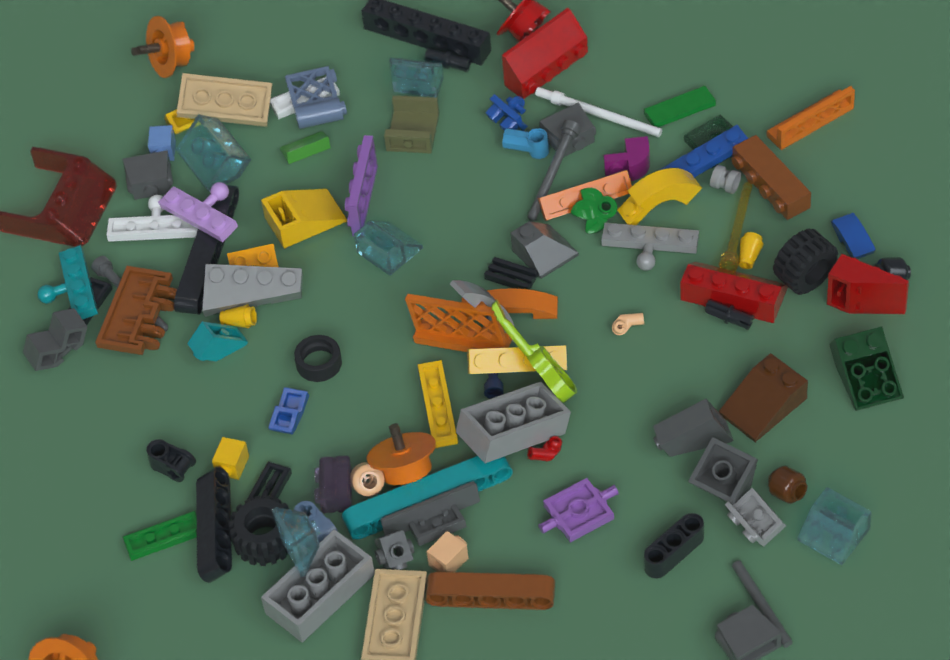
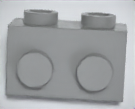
(756, 516)

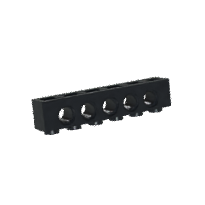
(426, 30)

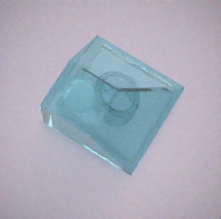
(298, 537)

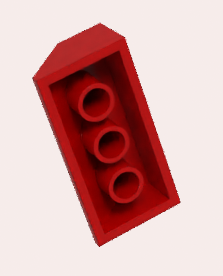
(544, 54)
(744, 291)

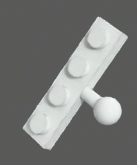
(149, 226)

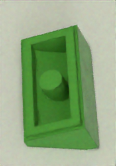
(305, 147)

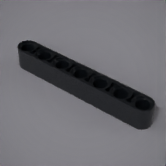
(203, 251)

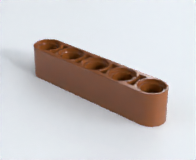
(490, 590)

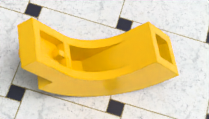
(658, 188)

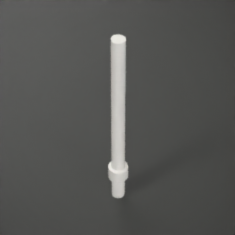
(559, 98)

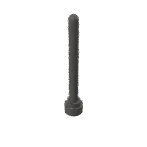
(570, 130)
(103, 267)

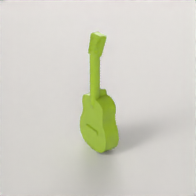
(540, 359)

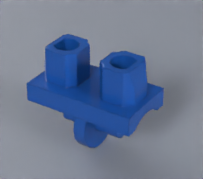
(510, 111)

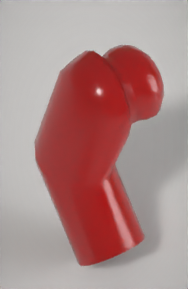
(547, 452)

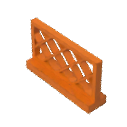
(451, 333)

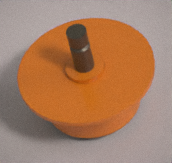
(403, 456)

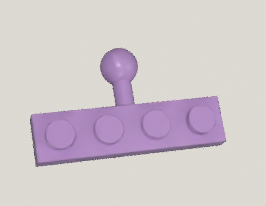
(201, 213)

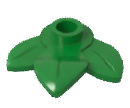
(591, 209)

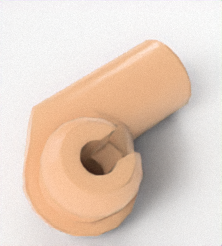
(625, 321)

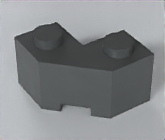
(48, 347)

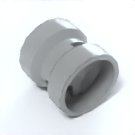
(725, 179)

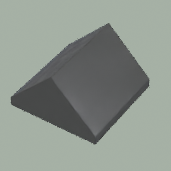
(724, 471)

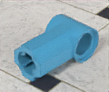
(533, 141)

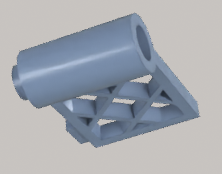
(316, 109)

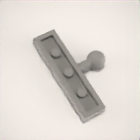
(649, 239)

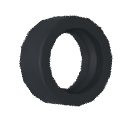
(321, 372)

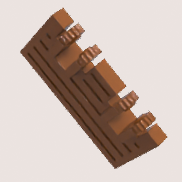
(134, 304)

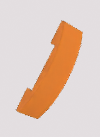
(525, 301)

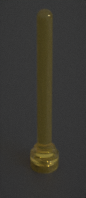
(730, 259)

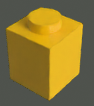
(231, 456)

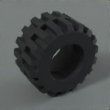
(805, 261)
(249, 518)

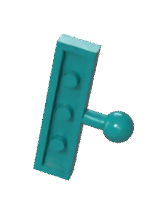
(76, 284)

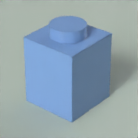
(162, 139)

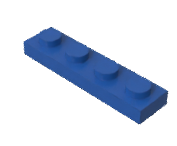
(710, 153)

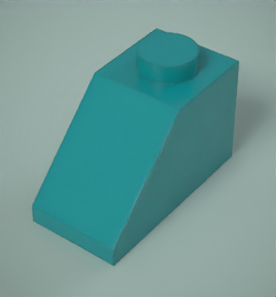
(215, 341)

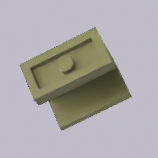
(412, 124)

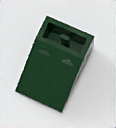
(866, 368)

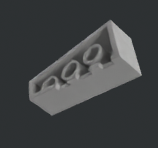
(252, 285)

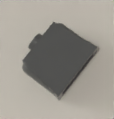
(553, 125)
(148, 174)
(747, 635)

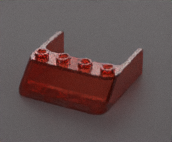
(74, 204)

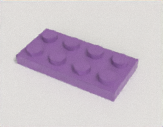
(362, 184)

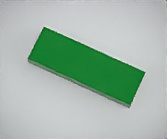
(679, 107)
(161, 536)

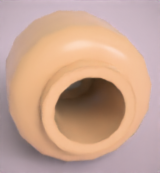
(372, 486)

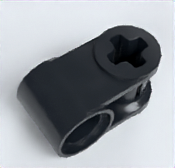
(172, 460)

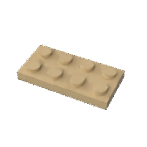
(225, 99)
(395, 615)

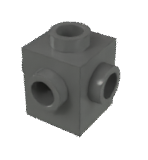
(385, 547)

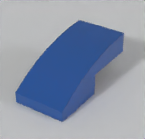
(853, 235)
(289, 412)

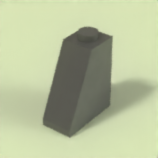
(691, 429)

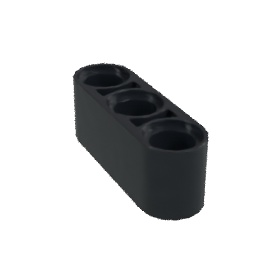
(669, 556)

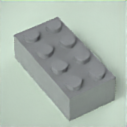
(512, 422)
(333, 577)

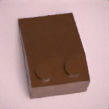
(765, 397)

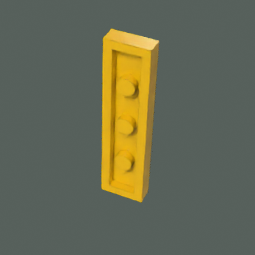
(508, 359)
(437, 403)

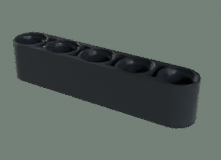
(213, 529)

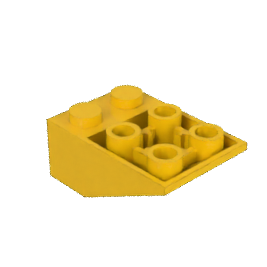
(301, 214)

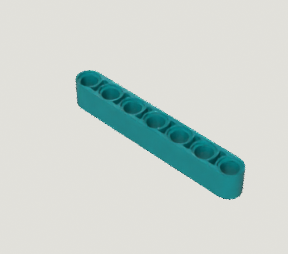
(365, 517)

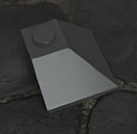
(541, 247)

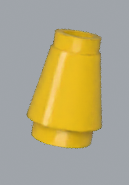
(750, 248)
(240, 316)

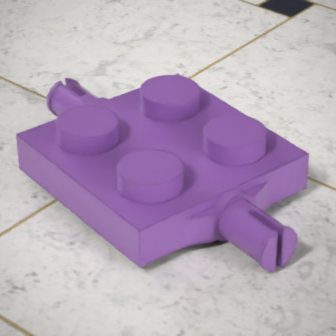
(578, 509)

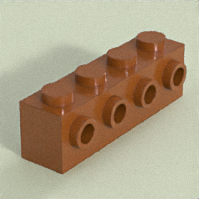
(771, 177)

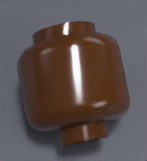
(787, 484)

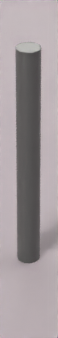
(761, 601)

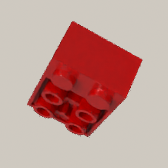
(865, 288)

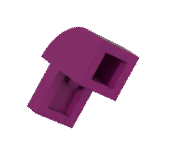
(634, 160)

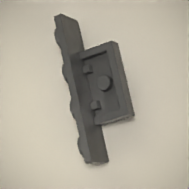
(433, 516)

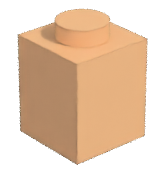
(447, 553)

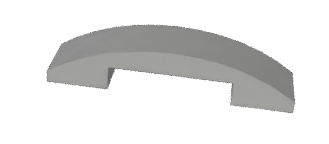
(475, 294)

